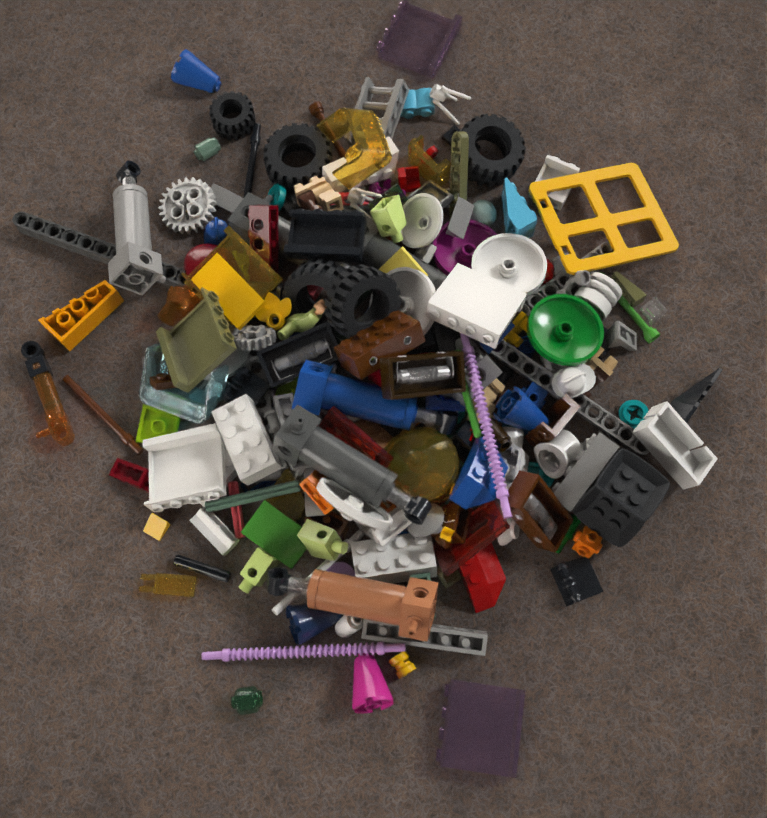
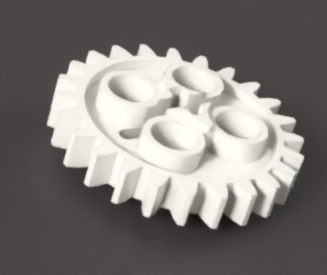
(172, 207)

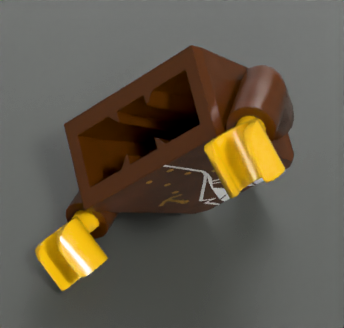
(454, 525)

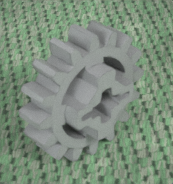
(255, 338)

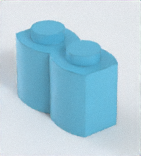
(418, 103)

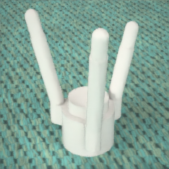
(440, 93)
(358, 196)

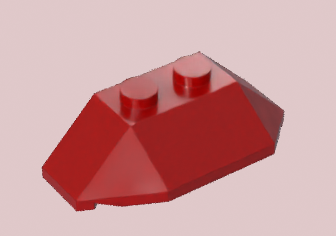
(482, 577)

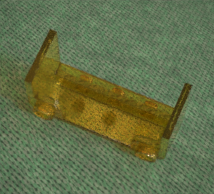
(371, 146)

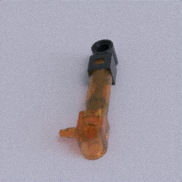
(42, 376)

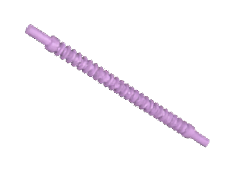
(501, 492)
(379, 648)

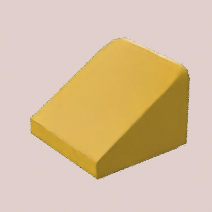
(156, 526)

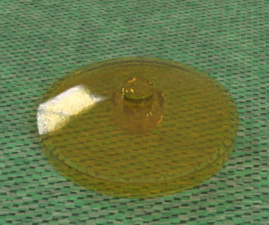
(423, 461)

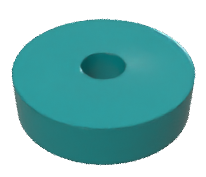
(278, 193)

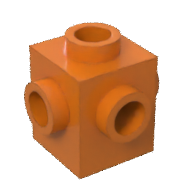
(586, 542)

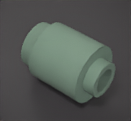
(207, 149)

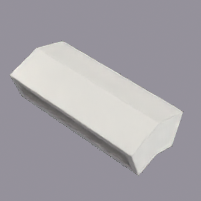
(214, 531)

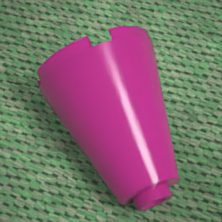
(369, 686)

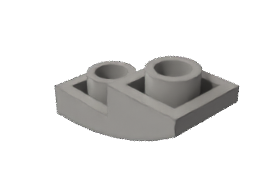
(226, 199)

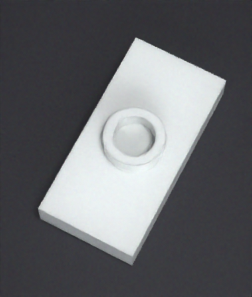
(425, 253)

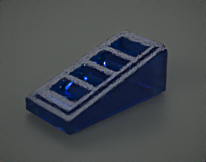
(441, 402)

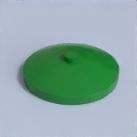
(565, 330)

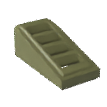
(629, 291)

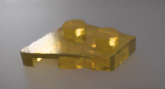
(290, 504)

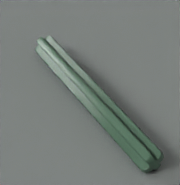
(252, 496)

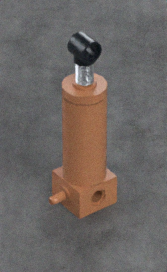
(406, 606)

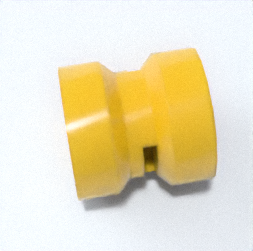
(402, 664)

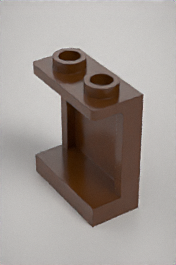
(561, 413)

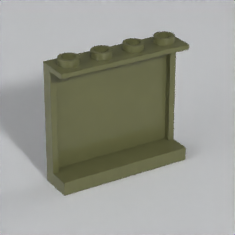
(197, 343)

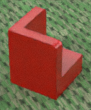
(408, 178)

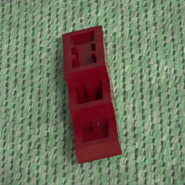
(131, 474)

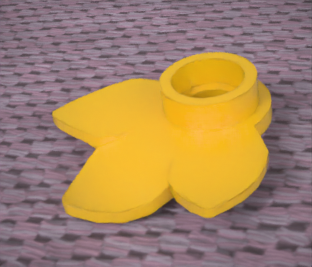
(273, 309)

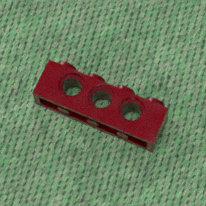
(268, 234)

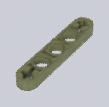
(460, 147)

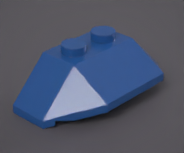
(475, 480)

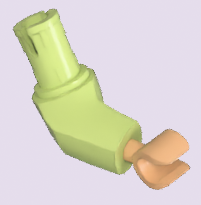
(302, 321)

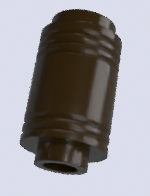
(502, 439)

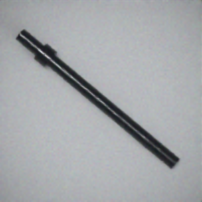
(255, 142)

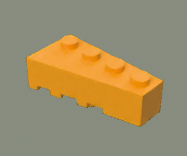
(82, 315)

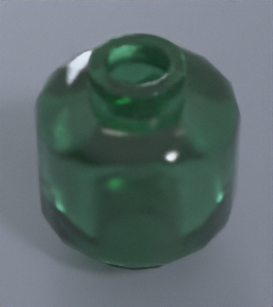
(247, 700)

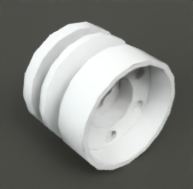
(600, 293)

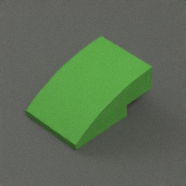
(275, 534)

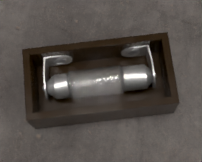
(422, 374)

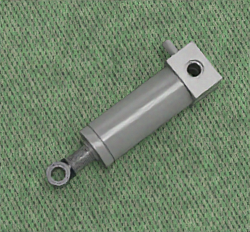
(135, 264)

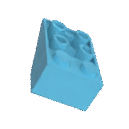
(516, 213)

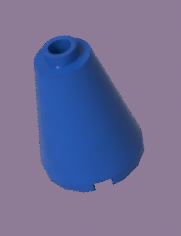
(194, 73)
(518, 410)

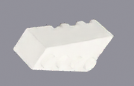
(383, 174)

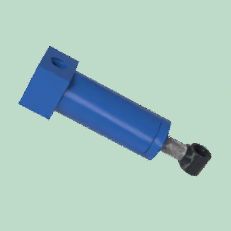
(360, 399)

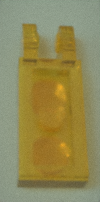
(170, 584)

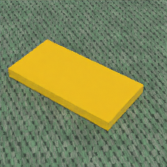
(234, 293)

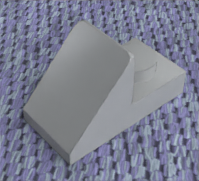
(622, 336)

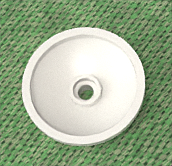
(423, 220)

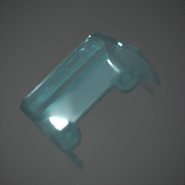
(191, 406)

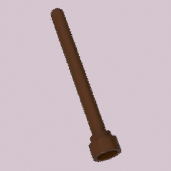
(316, 109)

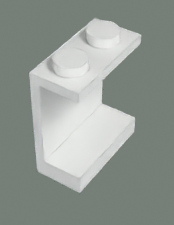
(382, 537)

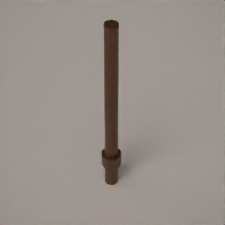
(125, 437)

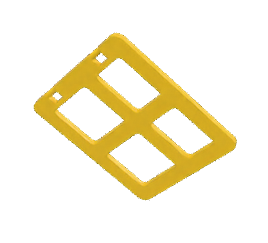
(604, 219)

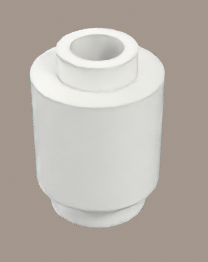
(348, 625)

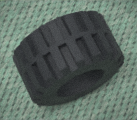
(233, 127)

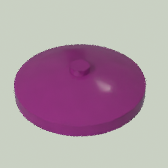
(455, 250)

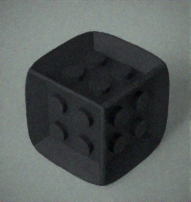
(622, 498)

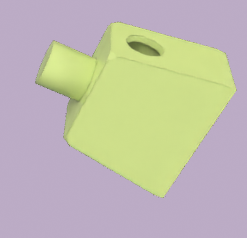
(389, 217)
(321, 541)
(259, 561)

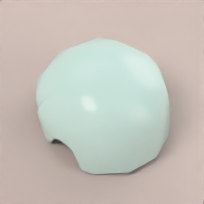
(484, 212)

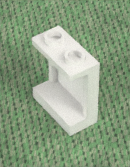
(554, 168)

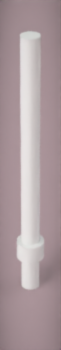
(324, 566)

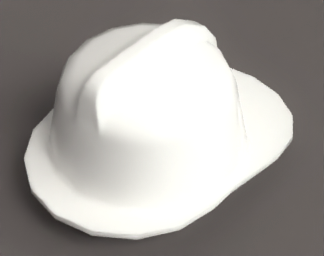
(573, 380)

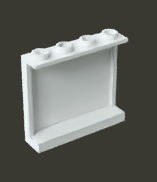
(475, 305)
(185, 468)

